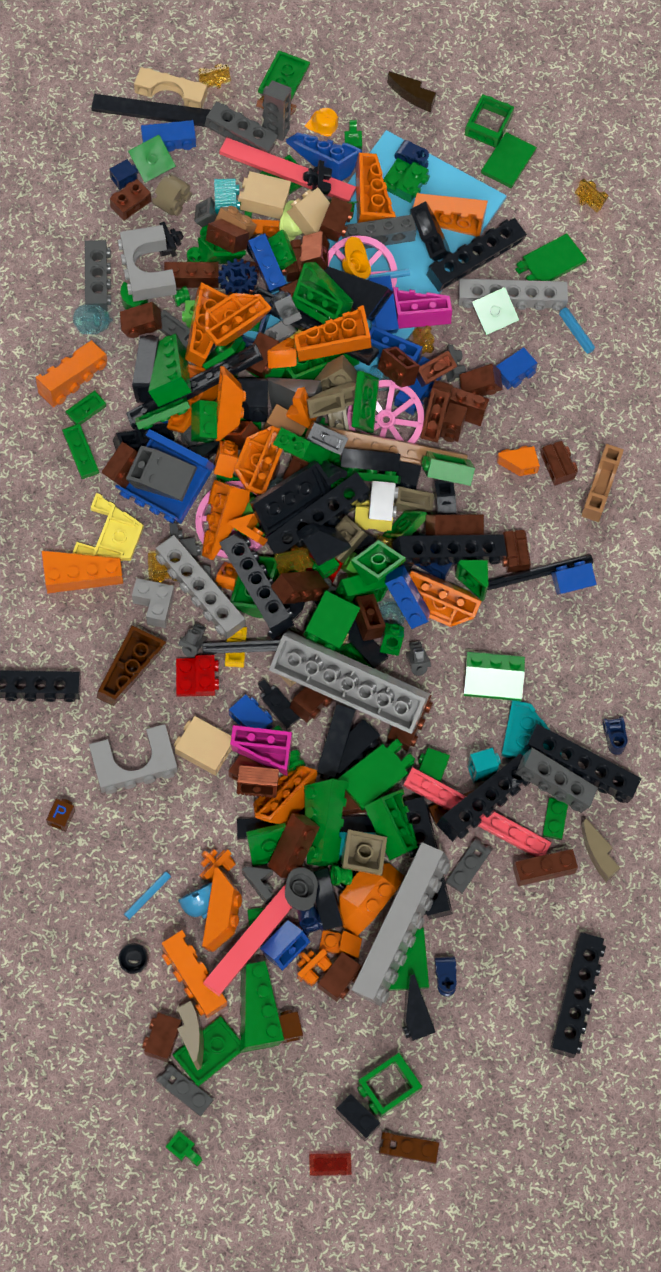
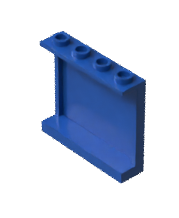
(171, 508)

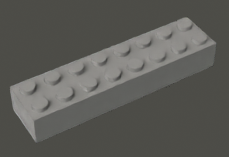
(349, 682)
(401, 925)

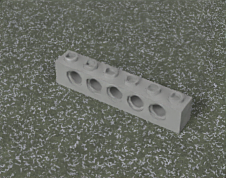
(520, 288)
(174, 549)

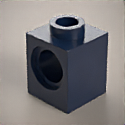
(123, 174)

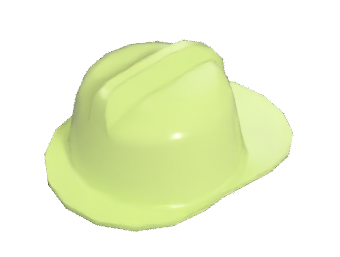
(287, 223)

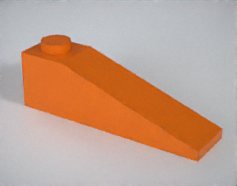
(182, 422)
(226, 504)

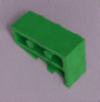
(321, 291)
(391, 821)

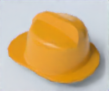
(323, 122)
(356, 259)

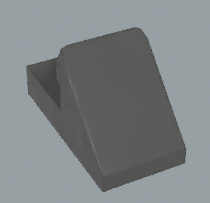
(205, 212)
(256, 877)

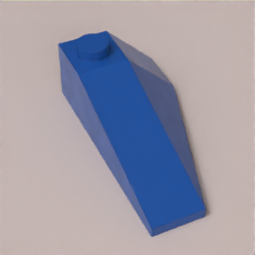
(337, 157)

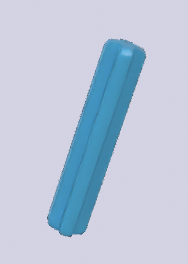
(577, 330)

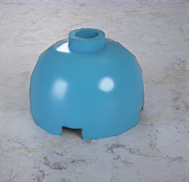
(197, 902)

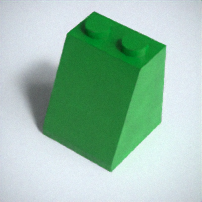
(331, 621)

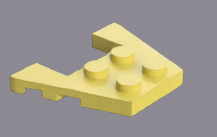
(118, 535)

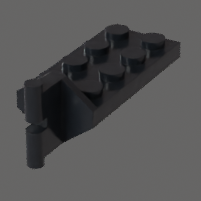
(295, 494)

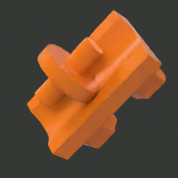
(222, 859)
(307, 974)

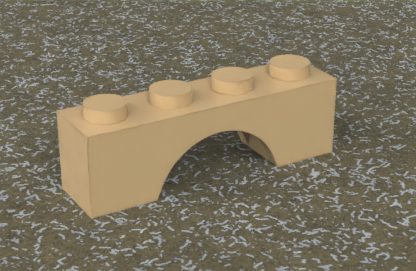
(151, 82)

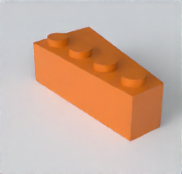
(371, 190)
(456, 213)
(334, 337)
(198, 342)
(71, 373)
(79, 571)
(192, 974)

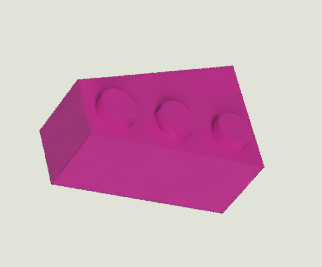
(421, 309)
(263, 746)

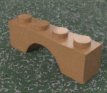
(602, 483)

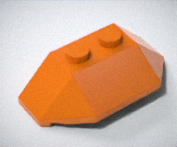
(234, 317)
(229, 403)
(258, 460)
(445, 600)
(289, 796)
(367, 896)
(222, 912)

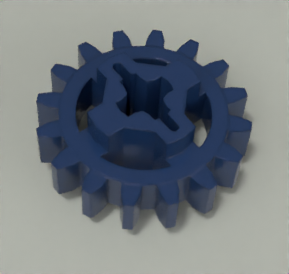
(237, 277)

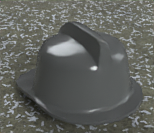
(301, 889)

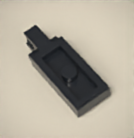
(278, 704)

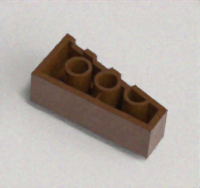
(131, 661)

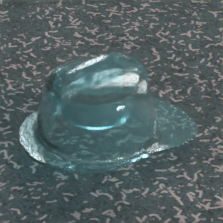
(91, 319)

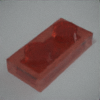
(330, 1164)

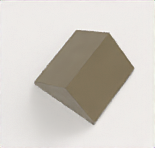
(352, 534)
(364, 852)

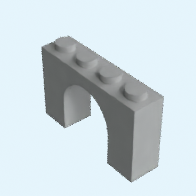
(145, 284)
(113, 777)

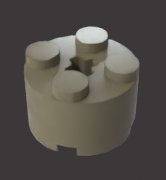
(172, 194)

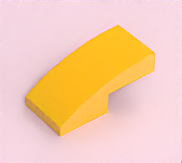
(236, 659)

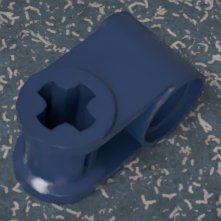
(412, 153)
(615, 731)
(310, 920)
(446, 973)

